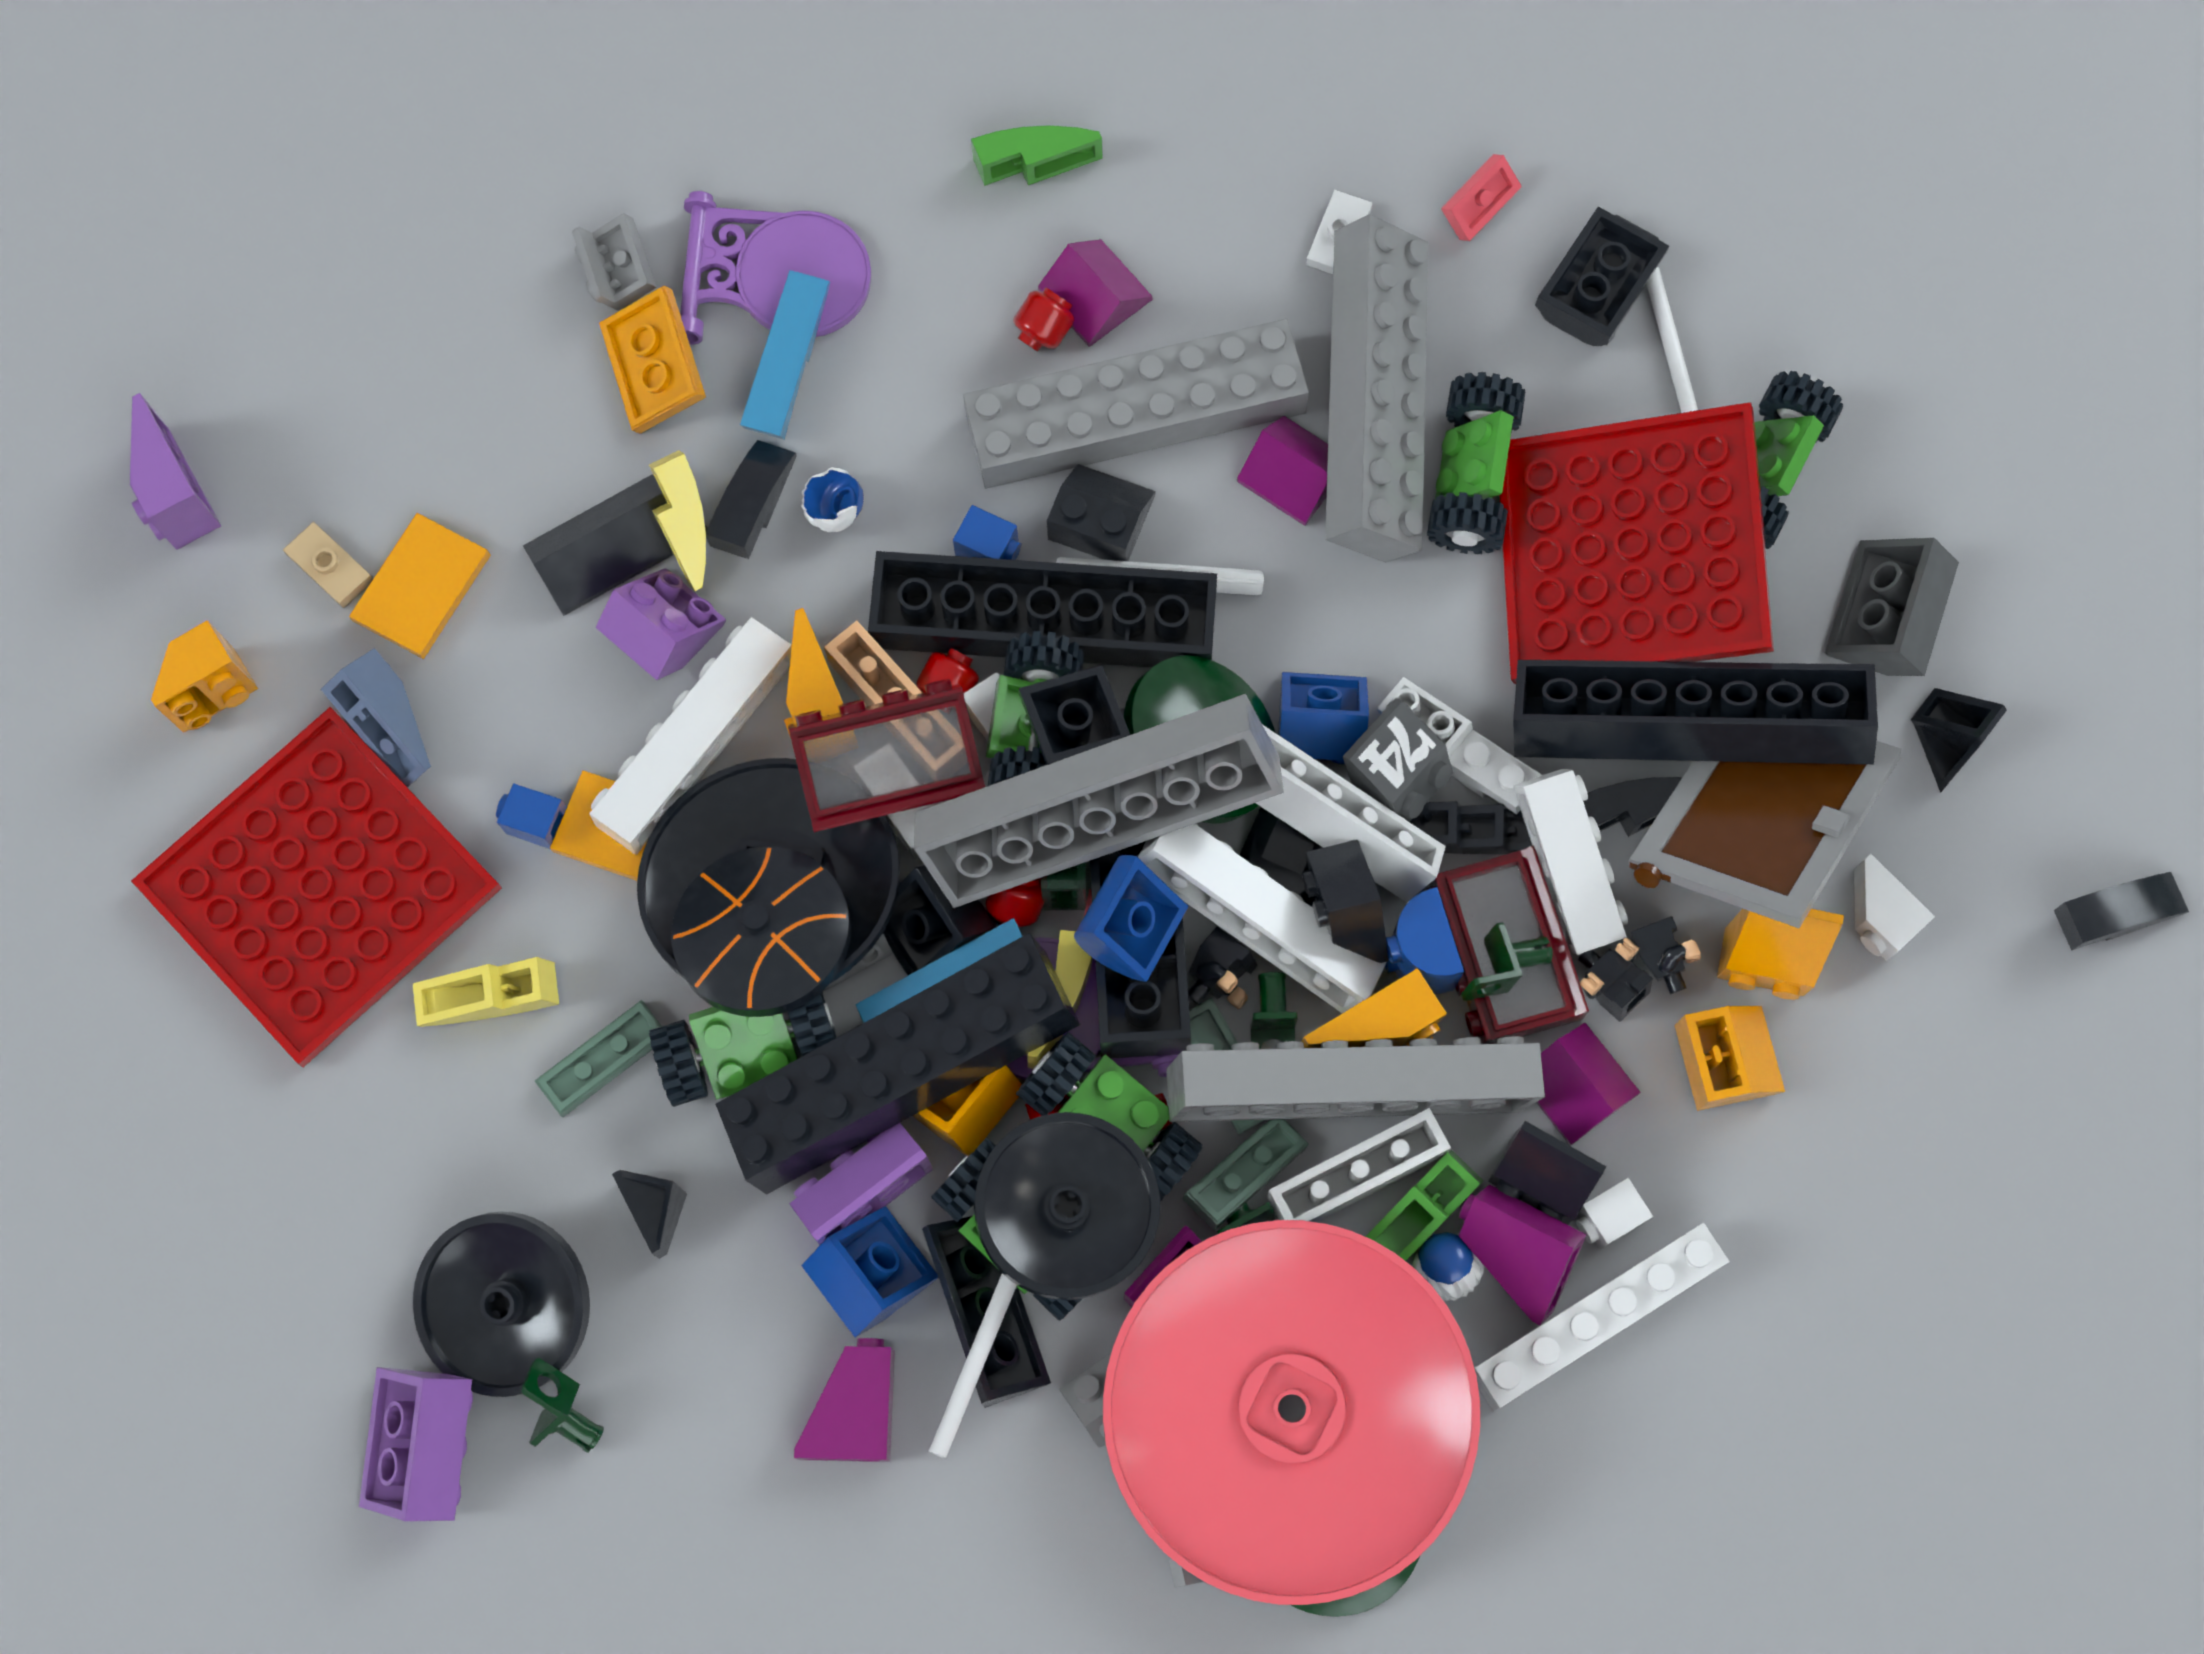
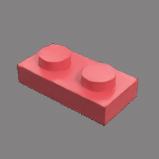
(1481, 197)

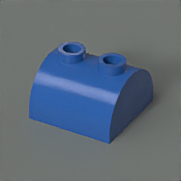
(1130, 919)
(1425, 942)

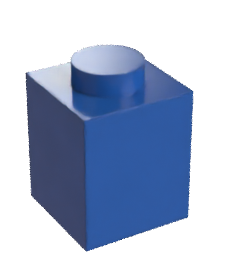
(986, 536)
(530, 815)

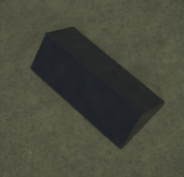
(602, 546)
(968, 1285)

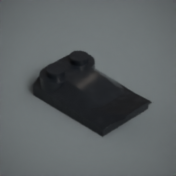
(1600, 278)
(1279, 852)

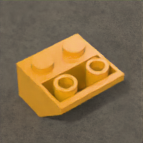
(200, 678)
(1728, 1056)

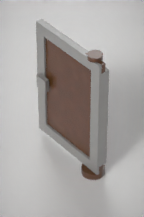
(1760, 830)

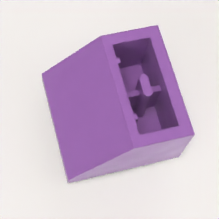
(659, 622)

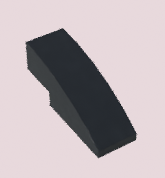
(750, 499)
(1630, 803)
(2120, 910)

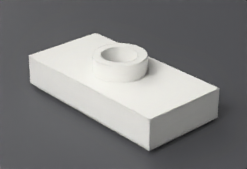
(1340, 212)

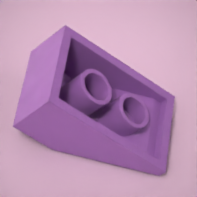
(163, 481)

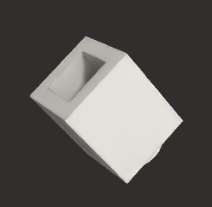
(1613, 1214)

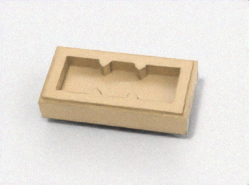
(328, 564)

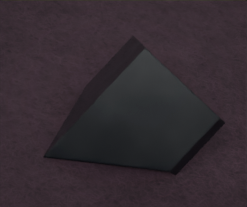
(1953, 729)
(654, 1206)

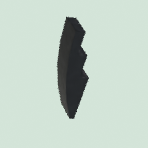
(1474, 828)

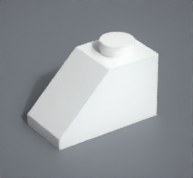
(1885, 910)

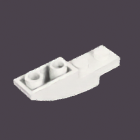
(1473, 758)

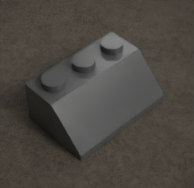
(1893, 605)

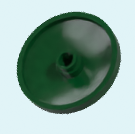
(1183, 687)

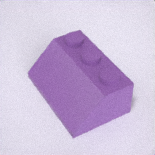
(861, 1183)
(416, 1444)

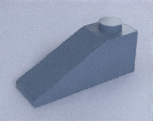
(380, 713)

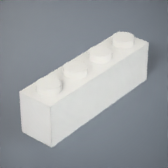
(1571, 859)
(1360, 1170)

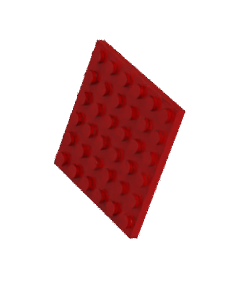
(1637, 541)
(316, 886)

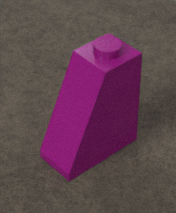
(1521, 1249)
(854, 1408)

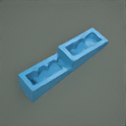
(785, 355)
(938, 970)

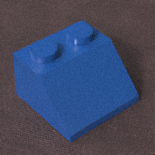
(1323, 713)
(869, 1270)

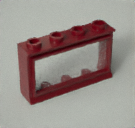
(886, 755)
(1514, 893)

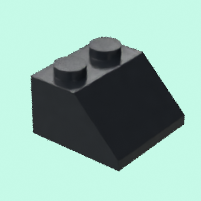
(1099, 514)
(1073, 713)
(1347, 899)
(926, 923)
(1546, 1173)

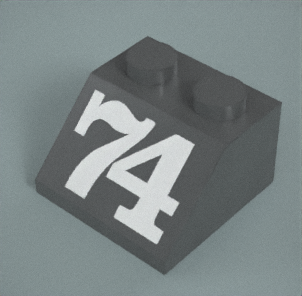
(1399, 761)

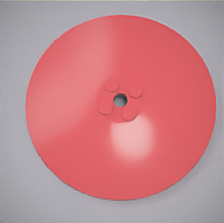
(1272, 1501)

